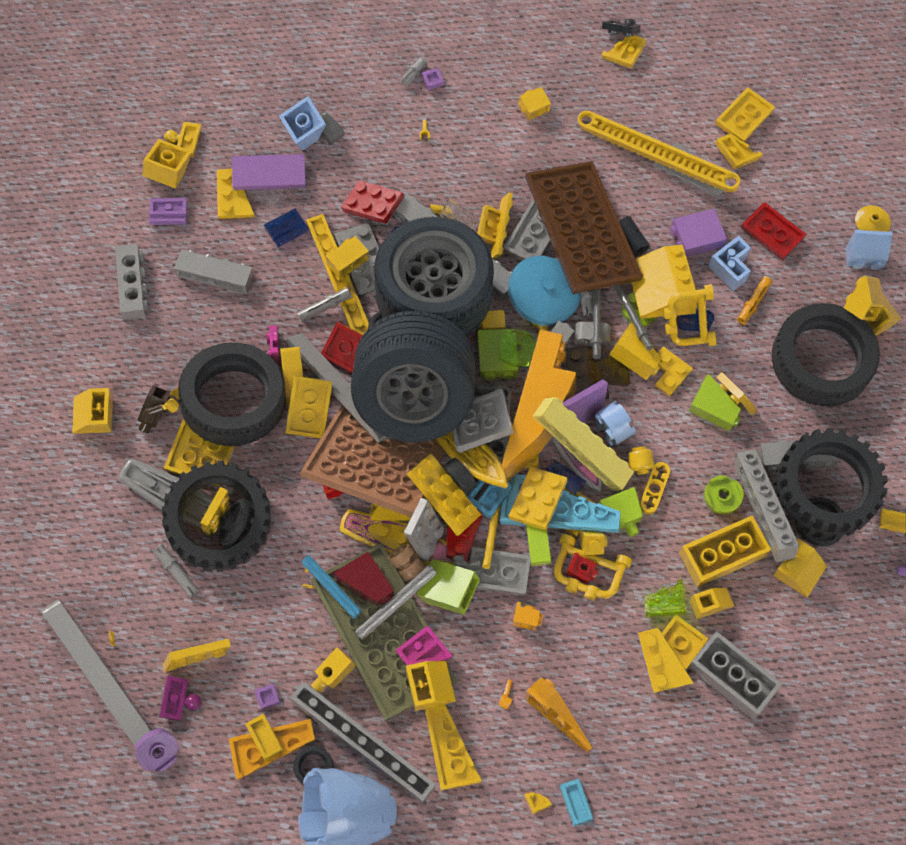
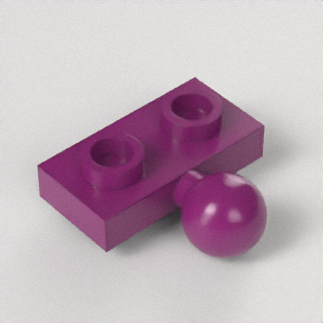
(175, 698)

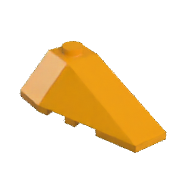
(550, 704)

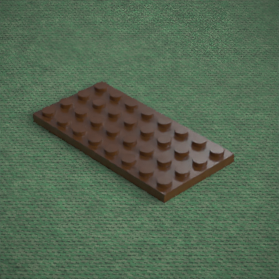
(583, 227)

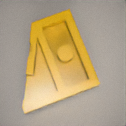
(626, 51)

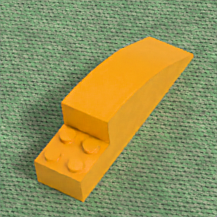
(543, 381)

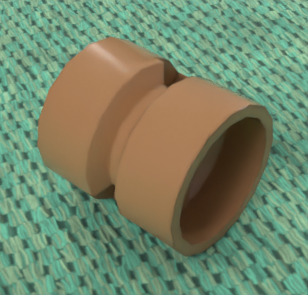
(408, 564)

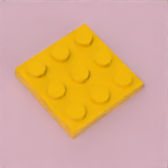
(192, 450)

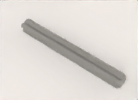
(393, 604)

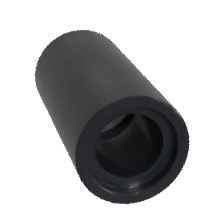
(635, 238)

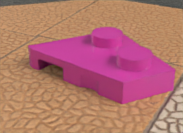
(273, 340)
(423, 647)

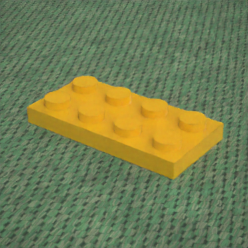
(444, 494)

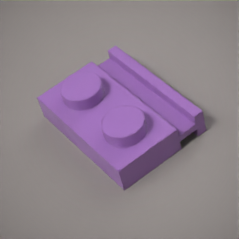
(168, 211)

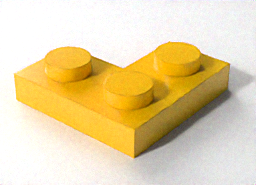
(675, 371)

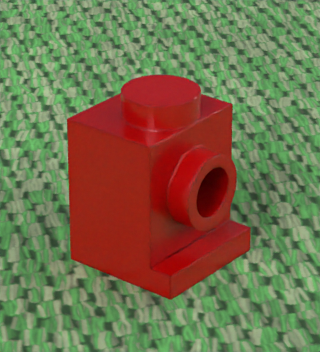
(577, 573)

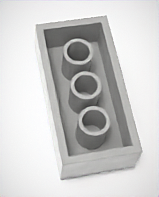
(735, 675)

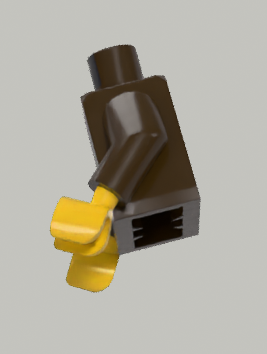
(155, 404)

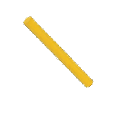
(490, 540)

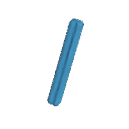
(330, 585)

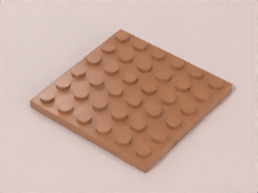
(373, 471)

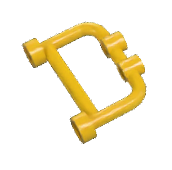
(670, 313)
(591, 591)

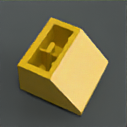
(866, 299)
(93, 411)
(430, 684)

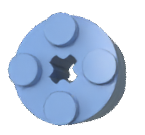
(614, 423)

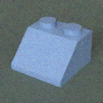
(303, 123)
(868, 249)

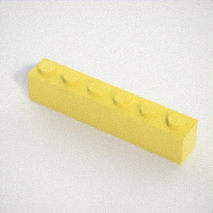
(583, 443)

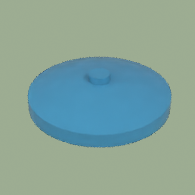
(541, 291)

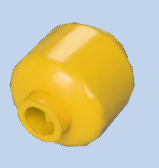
(641, 460)

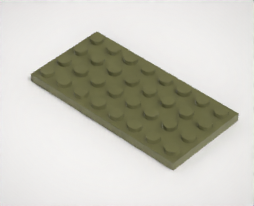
(376, 654)

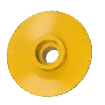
(865, 221)

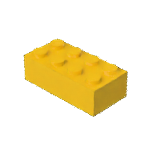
(724, 551)

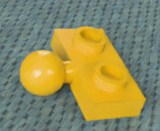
(188, 136)

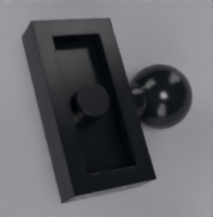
(628, 27)

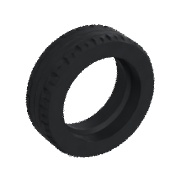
(229, 358)
(818, 390)

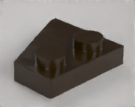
(611, 371)

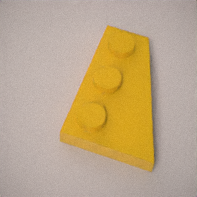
(231, 202)
(195, 654)
(661, 662)

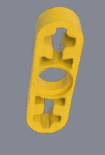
(655, 502)

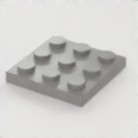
(485, 422)

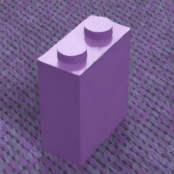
(698, 232)

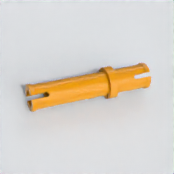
(751, 306)

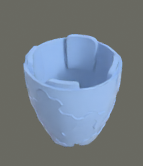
(345, 809)

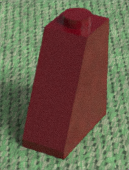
(365, 580)

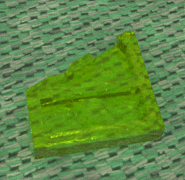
(666, 601)

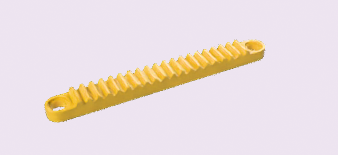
(659, 151)

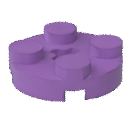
(149, 742)

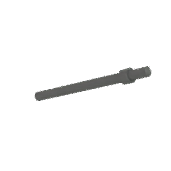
(641, 331)
(596, 340)

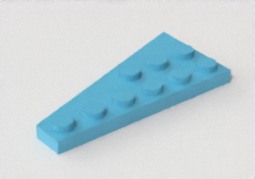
(570, 513)

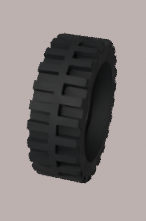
(854, 454)
(207, 475)

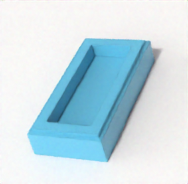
(576, 802)

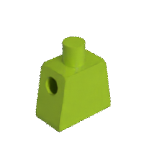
(629, 508)

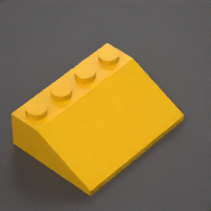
(663, 275)

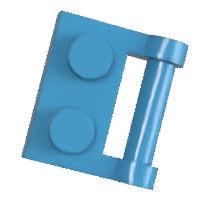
(490, 500)

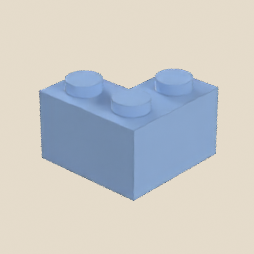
(728, 263)

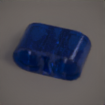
(693, 325)

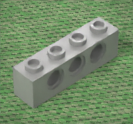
(124, 257)

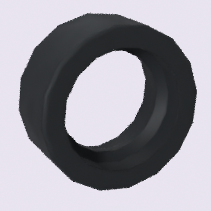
(460, 475)
(311, 750)

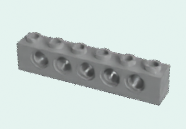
(766, 506)

